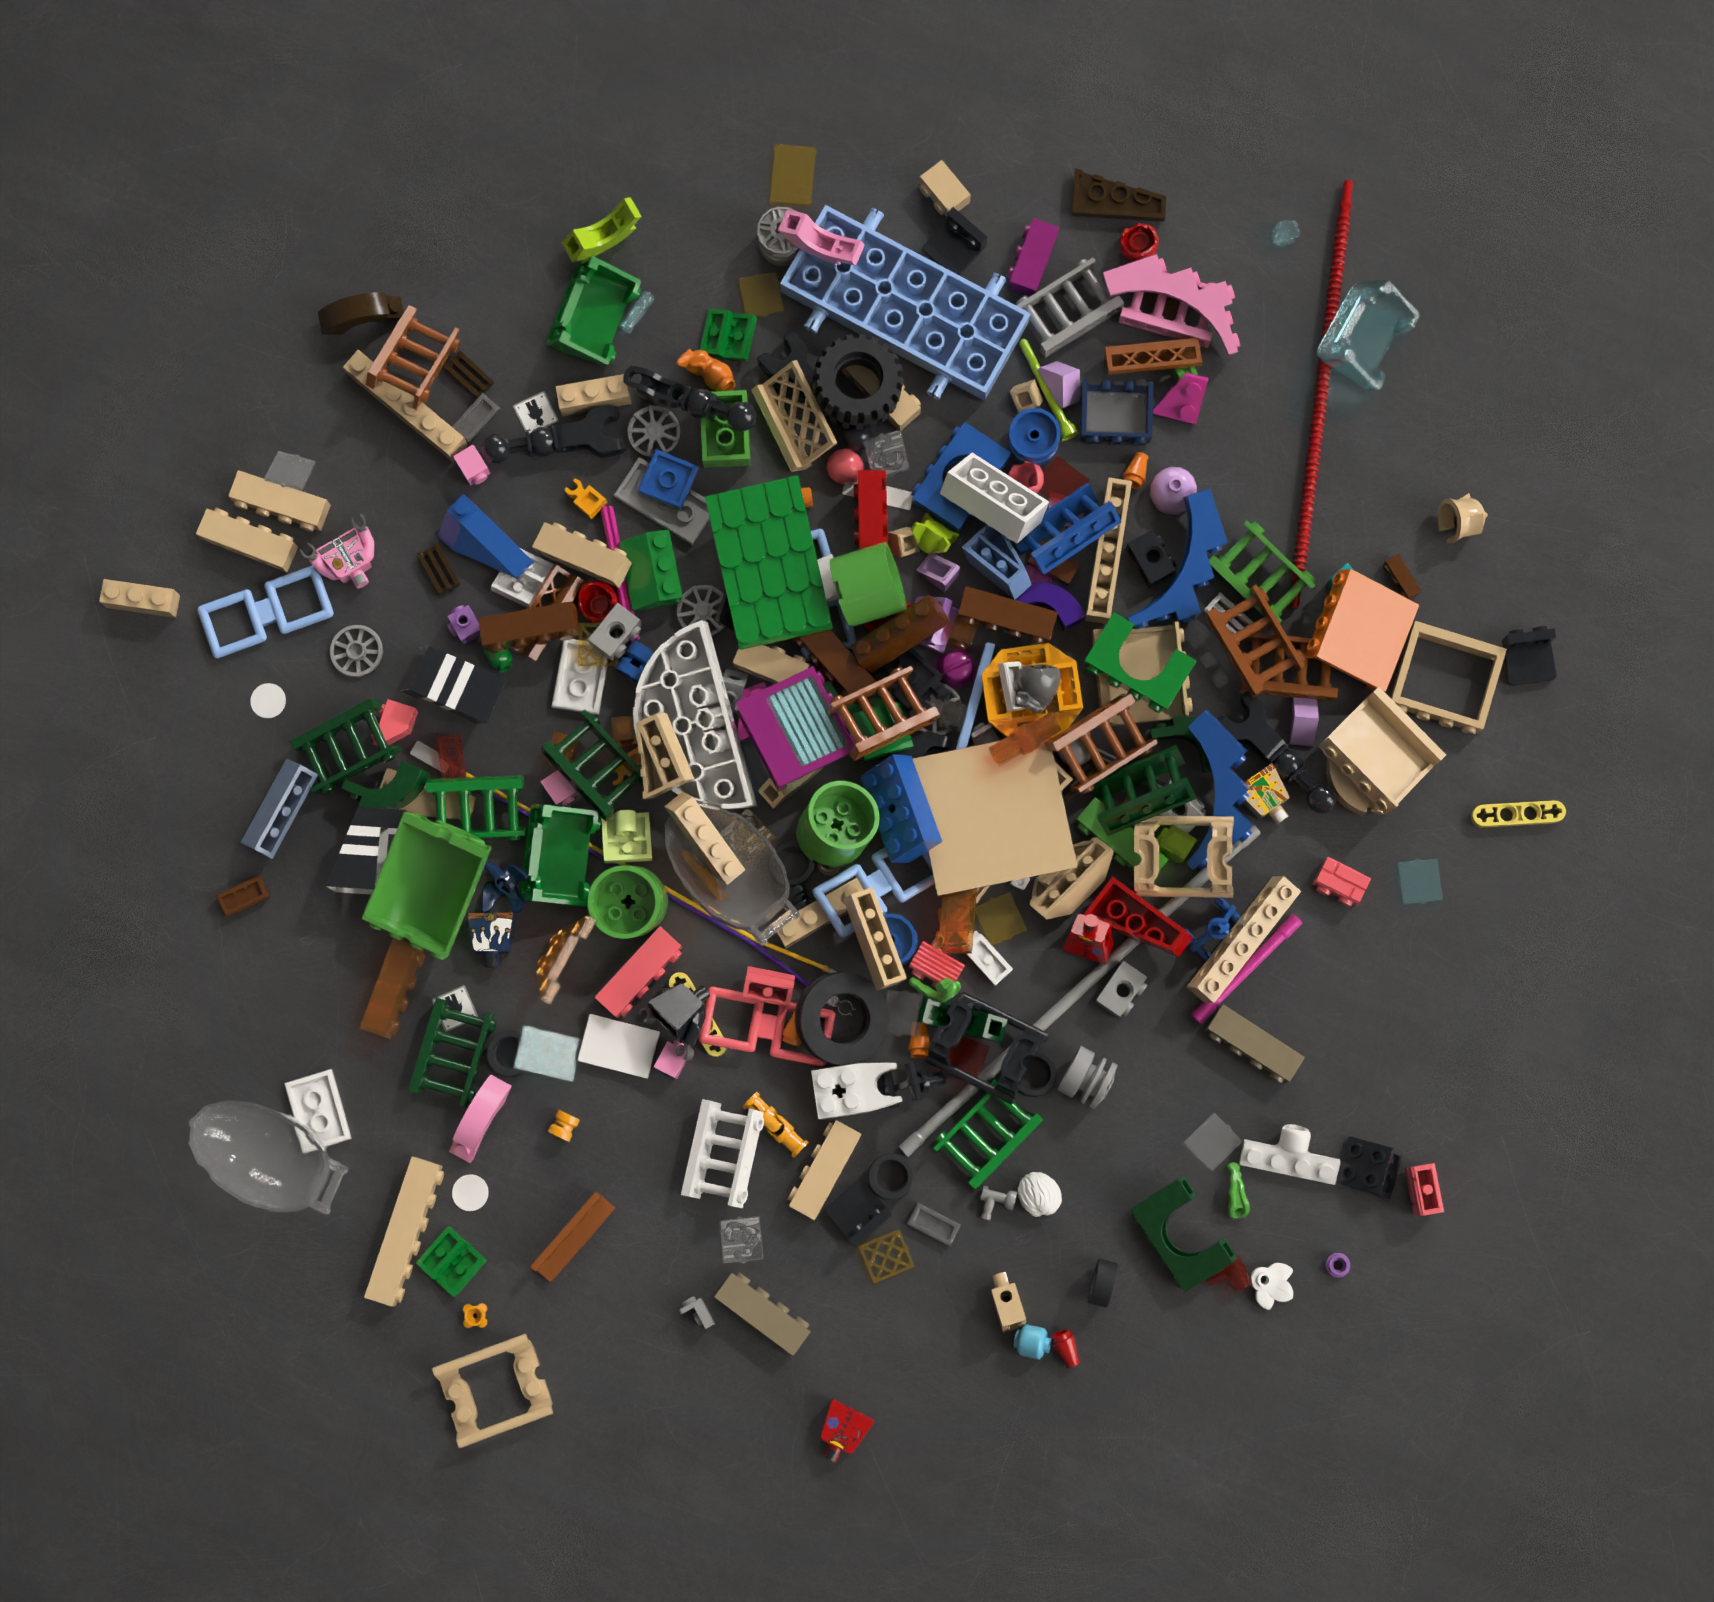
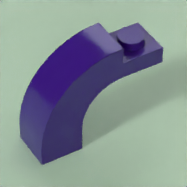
(1054, 599)

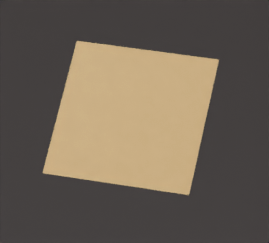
(995, 818)

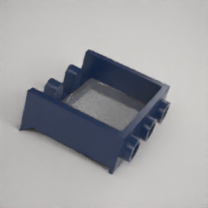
(1116, 413)

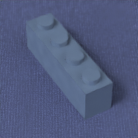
(279, 808)

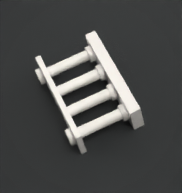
(701, 1147)

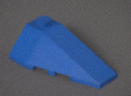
(475, 535)

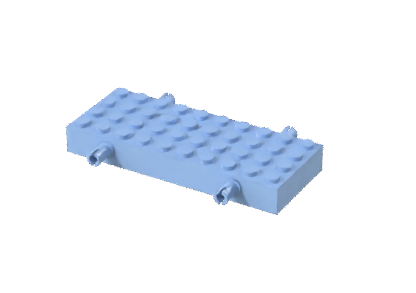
(910, 305)

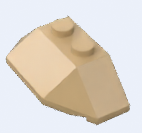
(1065, 890)

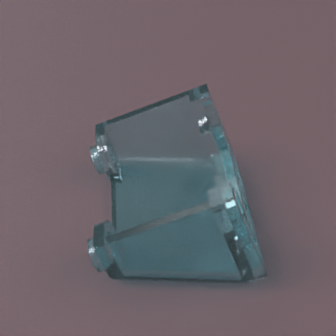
(1365, 330)

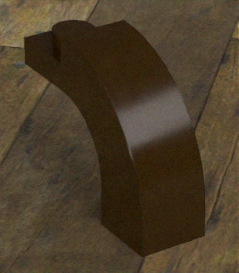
(359, 309)

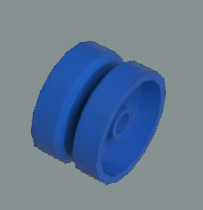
(1028, 425)
(905, 937)

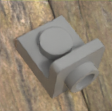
(983, 734)
(701, 1315)

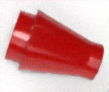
(1066, 1348)

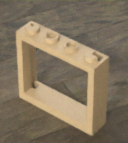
(1458, 642)

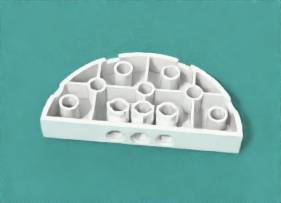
(689, 687)

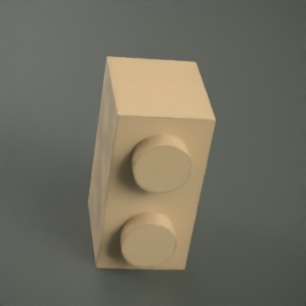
(944, 189)

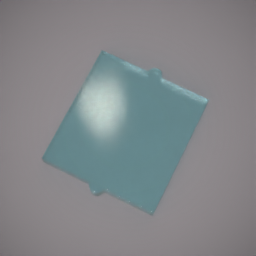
(1420, 881)

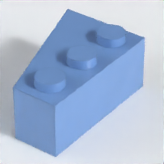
(997, 560)

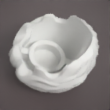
(1039, 1194)

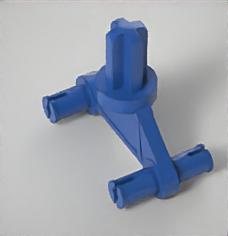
(1216, 928)

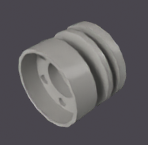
(774, 245)
(1087, 1077)

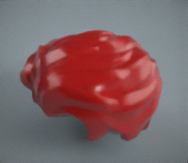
(1138, 242)
(596, 600)

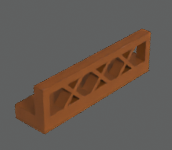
(1134, 354)
(565, 593)
(573, 1237)

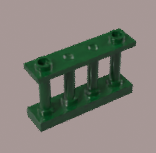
(327, 732)
(571, 770)
(1148, 805)
(434, 1035)

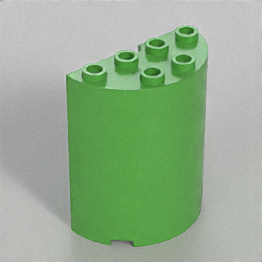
(427, 883)

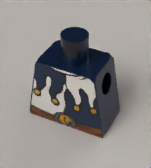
(491, 935)

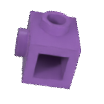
(464, 624)

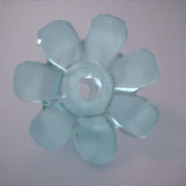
(1285, 232)

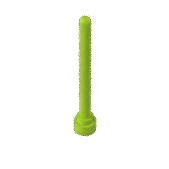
(1067, 429)

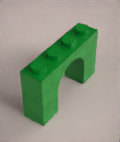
(1158, 691)

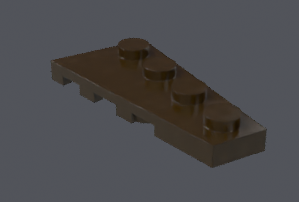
(1108, 199)

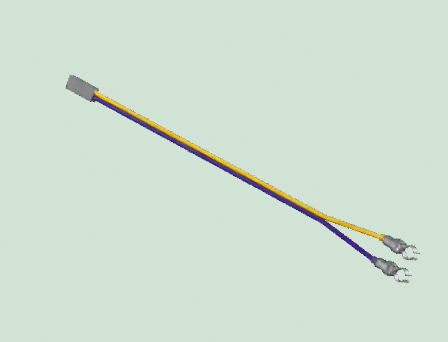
(431, 758)

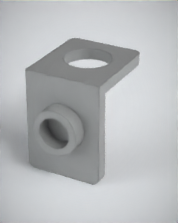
(734, 687)

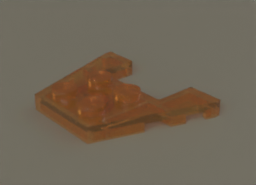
(558, 954)

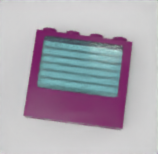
(792, 727)

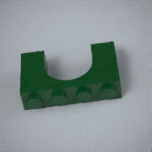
(1187, 1267)

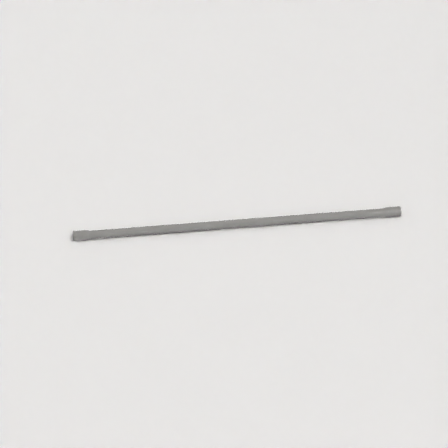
(917, 1138)

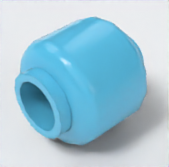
(1032, 1341)

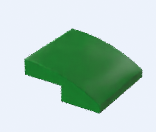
(728, 334)
(886, 720)
(451, 1261)

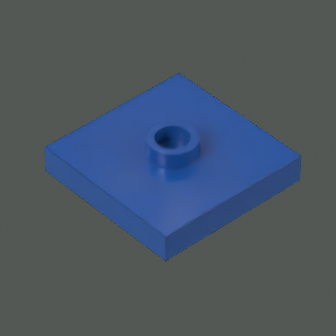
(668, 479)

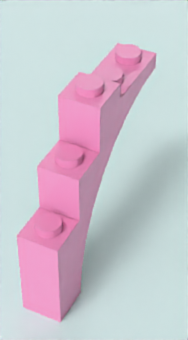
(1209, 302)

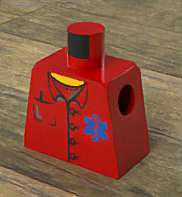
(1090, 938)
(843, 1429)

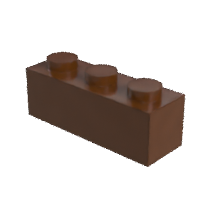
(1401, 577)

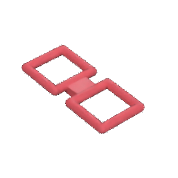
(762, 1026)

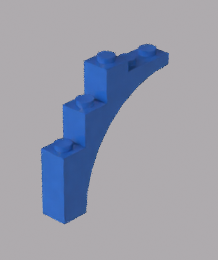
(1204, 534)
(1223, 753)

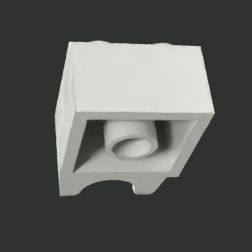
(860, 1086)

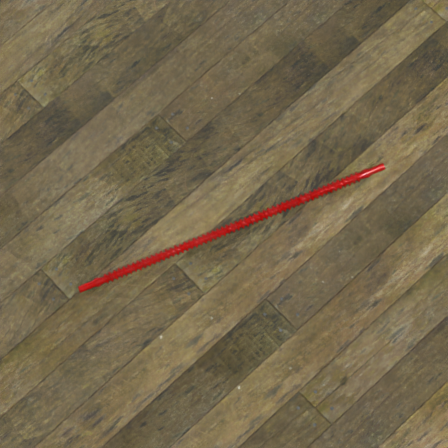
(1344, 206)

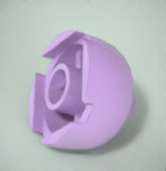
(1169, 489)

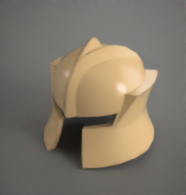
(1469, 517)

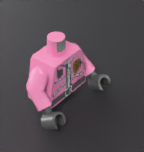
(346, 555)

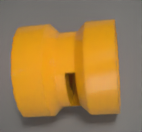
(563, 1125)

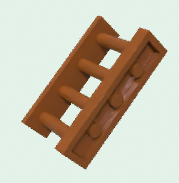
(399, 339)
(1230, 641)
(1300, 688)
(1081, 731)
(882, 735)

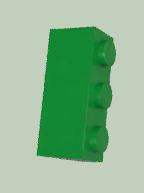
(653, 572)

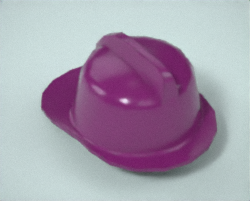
(956, 667)

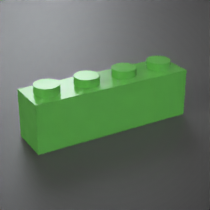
(1121, 842)

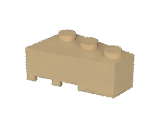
(661, 756)

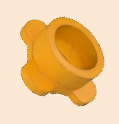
(470, 1320)

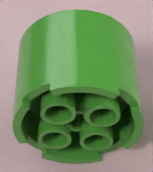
(868, 584)
(841, 807)
(608, 904)

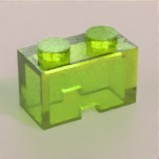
(1175, 844)

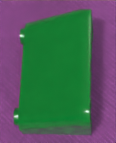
(592, 311)
(558, 854)

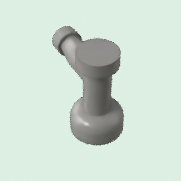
(991, 1196)

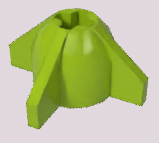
(933, 536)

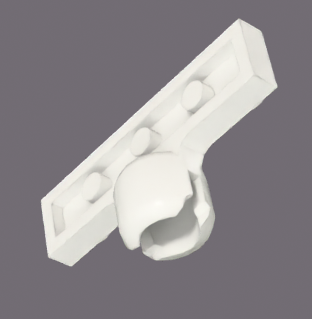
(1290, 1156)

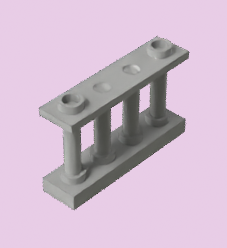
(1089, 318)

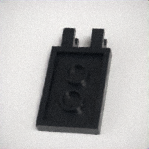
(923, 679)

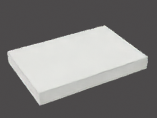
(579, 686)
(618, 1046)
(319, 1107)

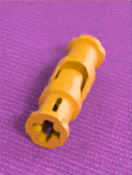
(774, 1122)

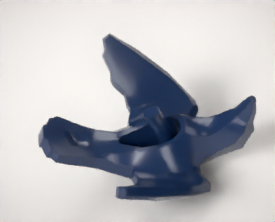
(503, 884)

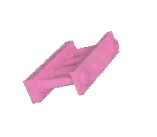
(1156, 324)

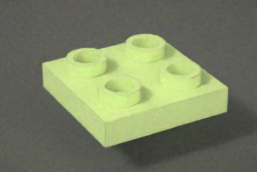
(626, 837)

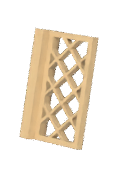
(783, 425)

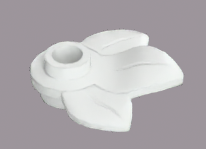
(1275, 1285)

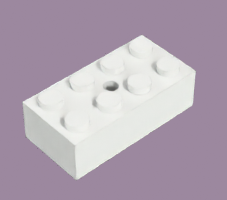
(994, 497)

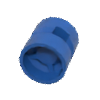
(637, 653)

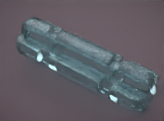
(637, 312)

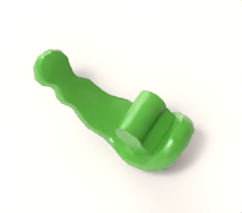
(945, 989)
(1237, 1201)

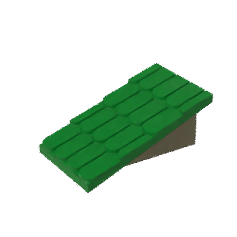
(768, 562)

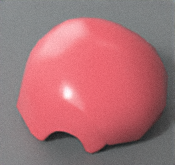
(844, 466)
(1029, 475)

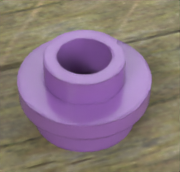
(1344, 1261)

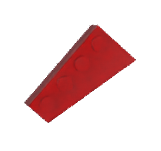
(872, 508)
(1138, 919)

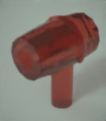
(1235, 1273)

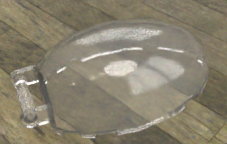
(755, 893)
(264, 1157)

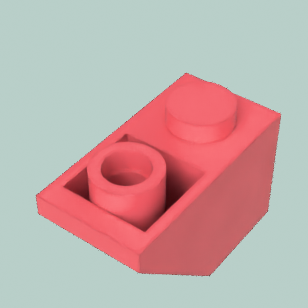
(396, 721)

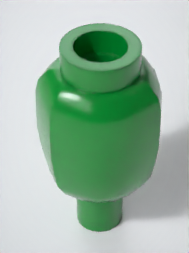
(500, 660)

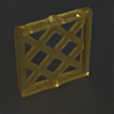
(597, 663)
(892, 1272)

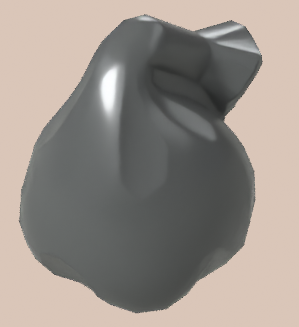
(1037, 686)

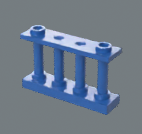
(1075, 537)

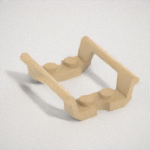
(1217, 869)
(459, 1390)

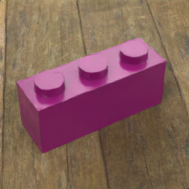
(1032, 257)

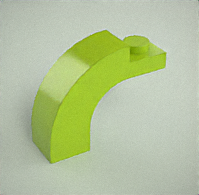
(604, 234)

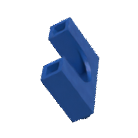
(963, 443)

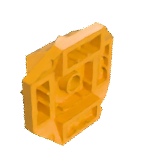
(1065, 704)

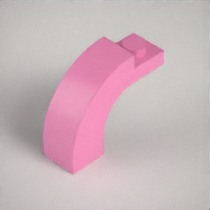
(818, 242)
(478, 1118)

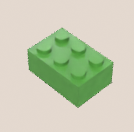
(721, 443)

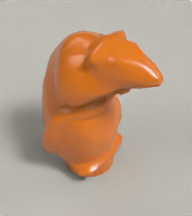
(715, 373)

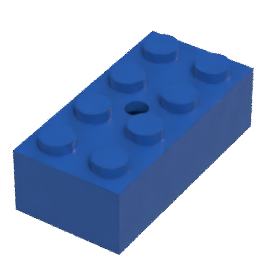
(903, 808)

